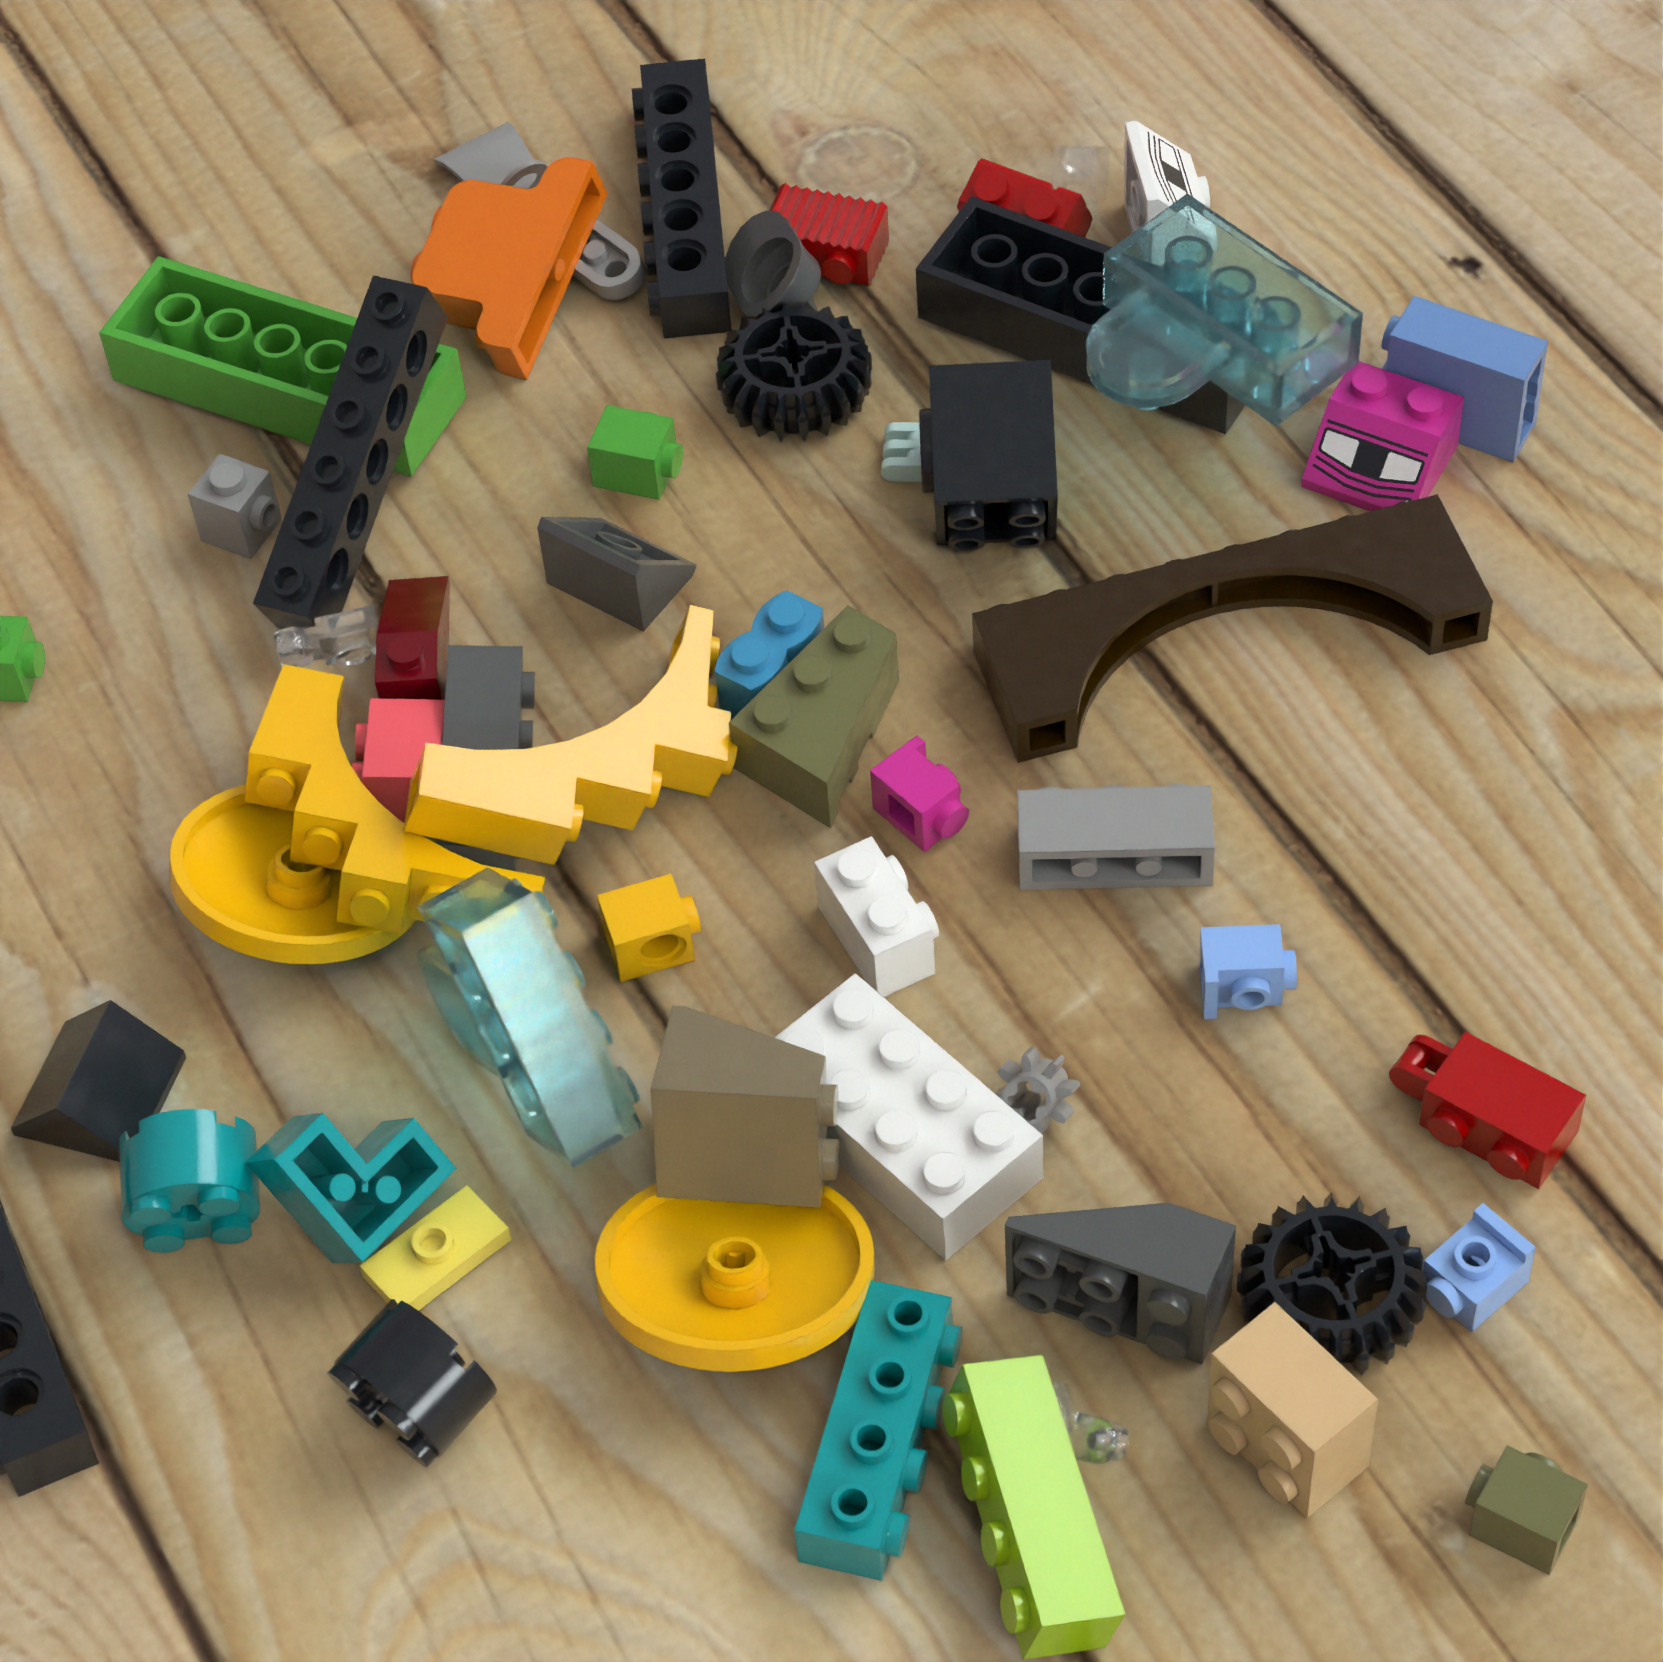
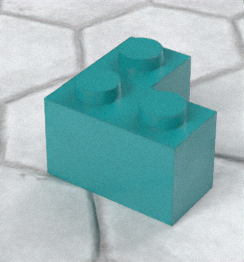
(349, 1195)

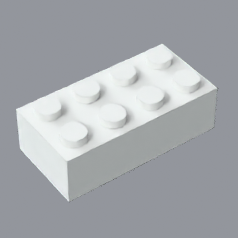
(917, 1120)

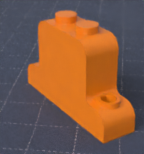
(507, 257)

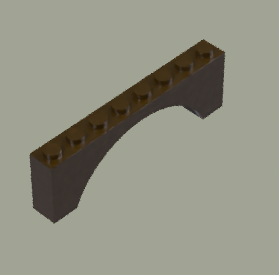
(1382, 566)

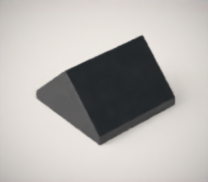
(99, 1082)

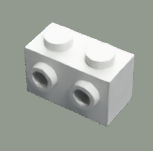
(876, 916)

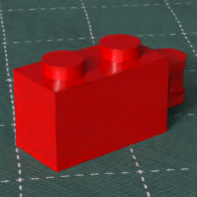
(1491, 1104)

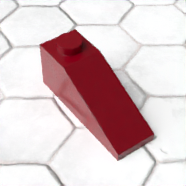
(413, 639)

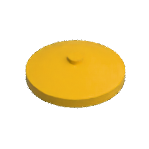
(244, 892)
(733, 1278)

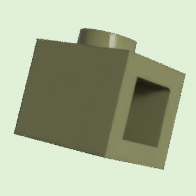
(1525, 1507)

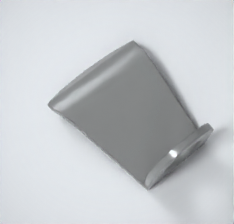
(495, 158)

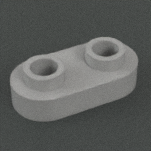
(605, 258)

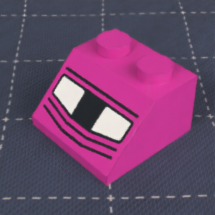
(1382, 439)

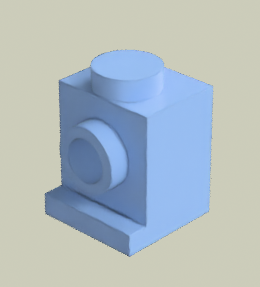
(1244, 967)
(1497, 1269)

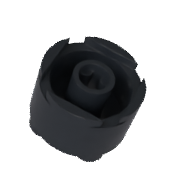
(412, 1380)

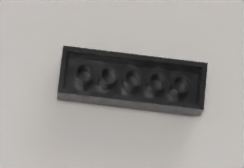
(1032, 296)

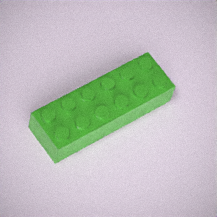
(253, 355)

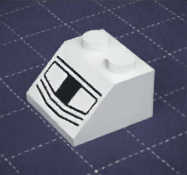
(1156, 175)

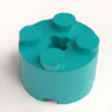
(188, 1179)

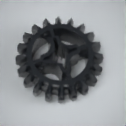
(759, 377)
(1355, 1258)

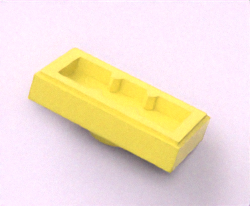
(436, 1250)

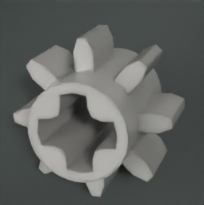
(1045, 1077)

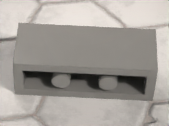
(1115, 837)

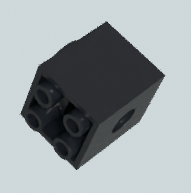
(991, 454)

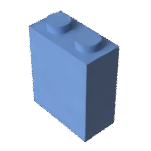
(1475, 358)

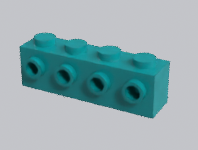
(876, 1431)

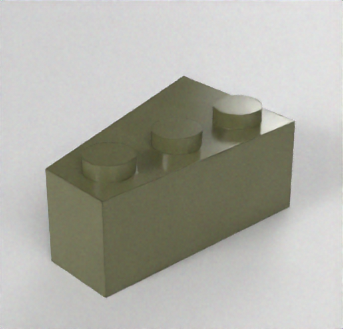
(817, 714)

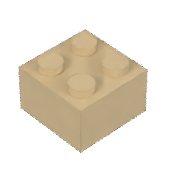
(1290, 1411)

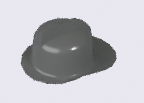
(770, 266)

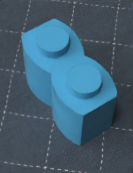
(756, 657)

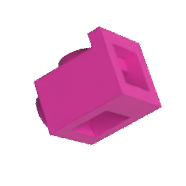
(918, 795)

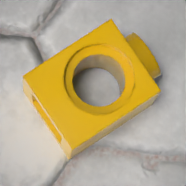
(648, 926)

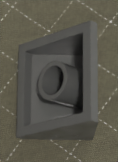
(611, 568)

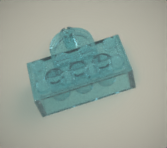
(1218, 306)
(522, 1014)

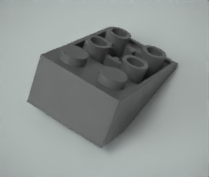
(1127, 1272)

